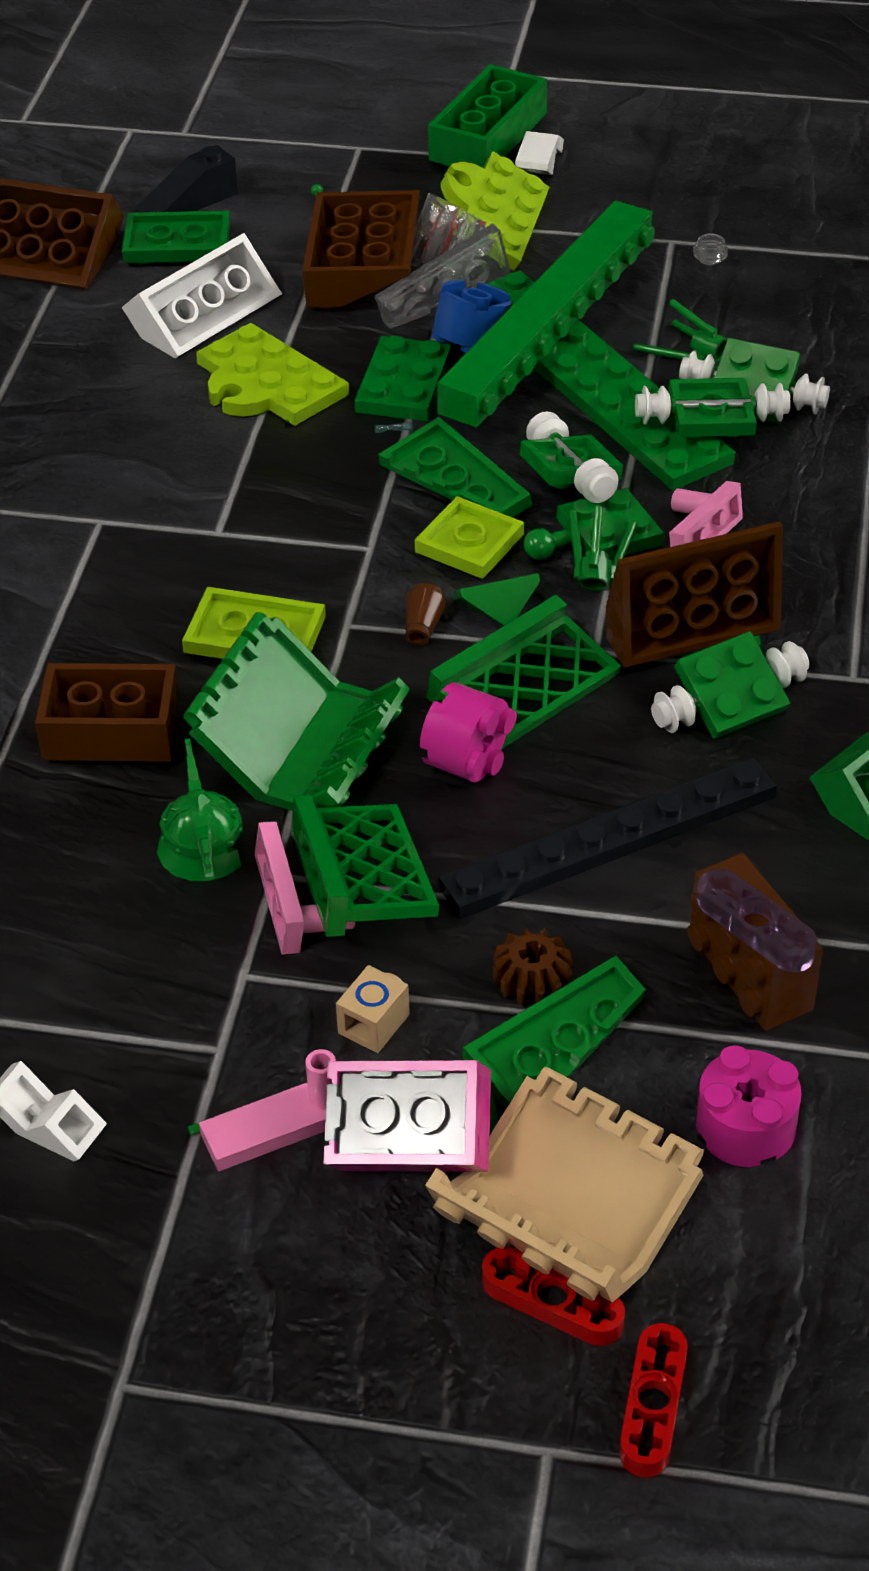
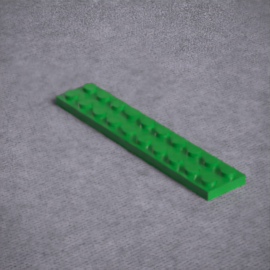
(606, 389)

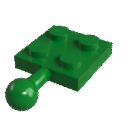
(616, 516)

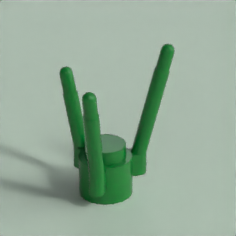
(704, 341)
(595, 569)

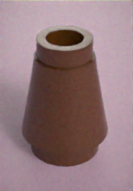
(423, 610)

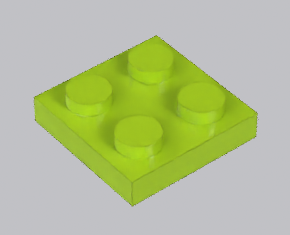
(469, 537)

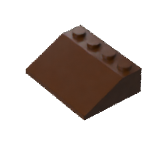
(55, 233)
(358, 244)
(696, 594)

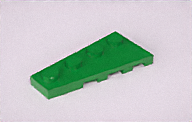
(453, 467)
(558, 1029)

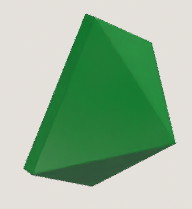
(500, 599)

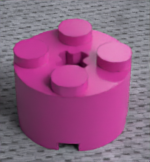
(467, 732)
(748, 1106)

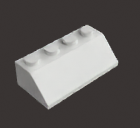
(202, 298)

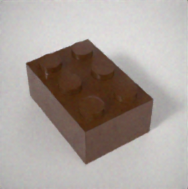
(108, 712)
(761, 987)

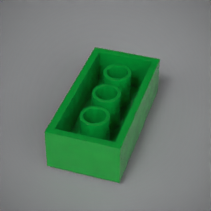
(487, 117)

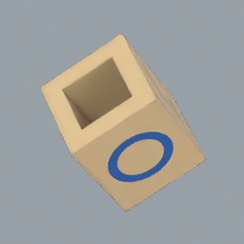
(373, 1008)

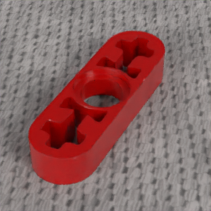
(559, 1316)
(662, 1420)

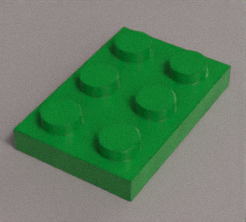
(173, 235)
(403, 378)

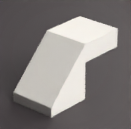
(539, 152)
(56, 1122)

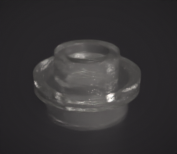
(710, 249)

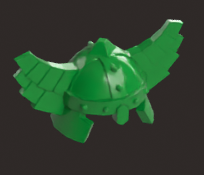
(199, 831)

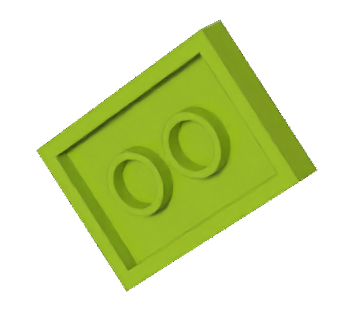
(226, 613)

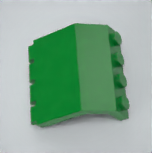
(287, 720)

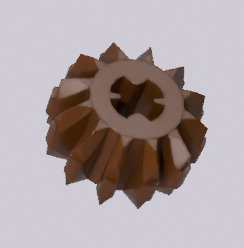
(532, 966)

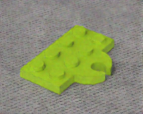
(500, 196)
(263, 374)

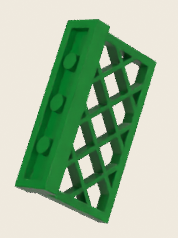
(513, 641)
(327, 866)

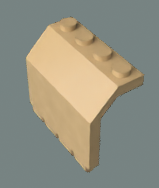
(575, 1186)

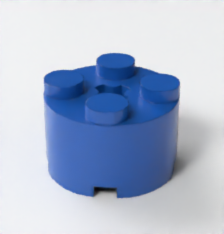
(468, 313)

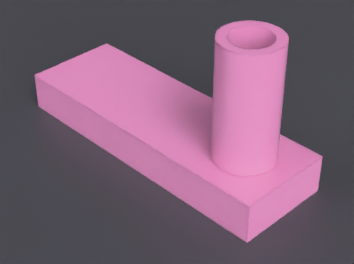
(708, 513)
(287, 915)
(272, 1120)

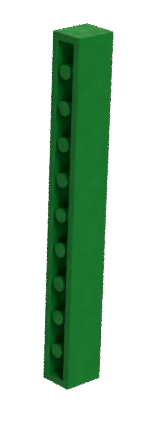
(544, 314)

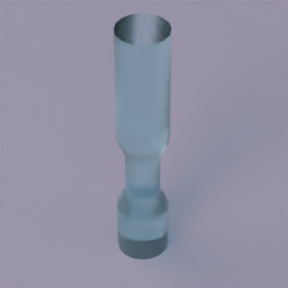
(395, 427)

